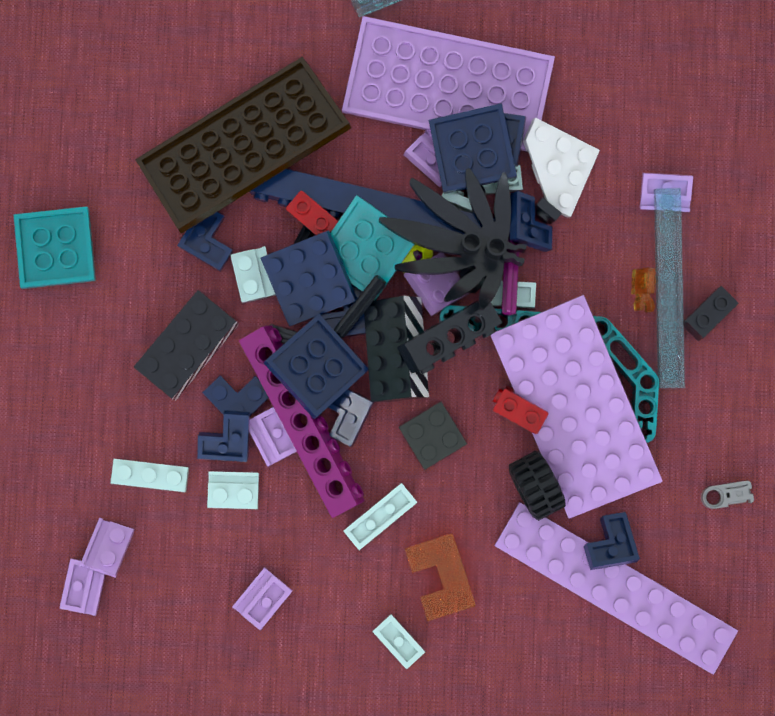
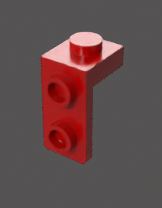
(311, 214)
(519, 410)

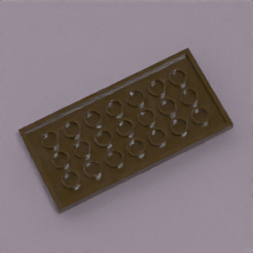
(242, 144)

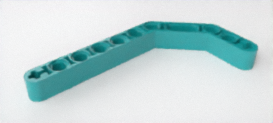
(632, 376)

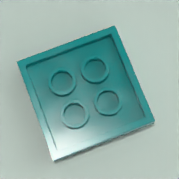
(367, 245)
(54, 247)

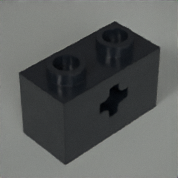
(710, 313)

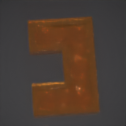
(456, 592)

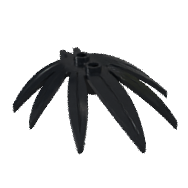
(479, 247)

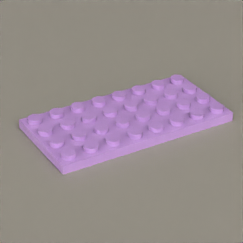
(424, 74)
(590, 426)

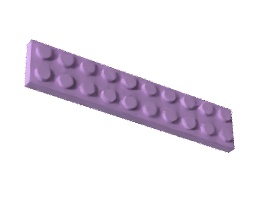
(617, 590)

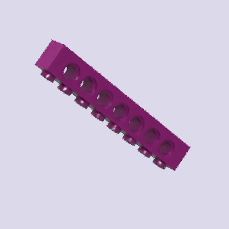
(301, 435)

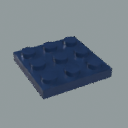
(473, 141)
(309, 278)
(316, 366)

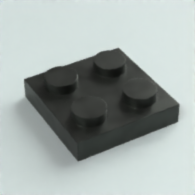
(432, 435)

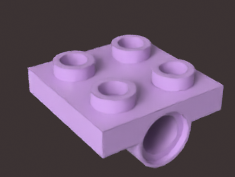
(433, 288)

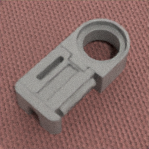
(729, 494)

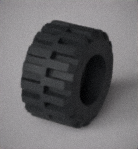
(537, 485)

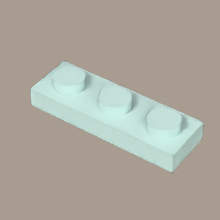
(149, 475)
(380, 516)

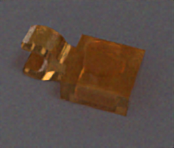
(642, 286)

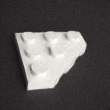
(559, 164)

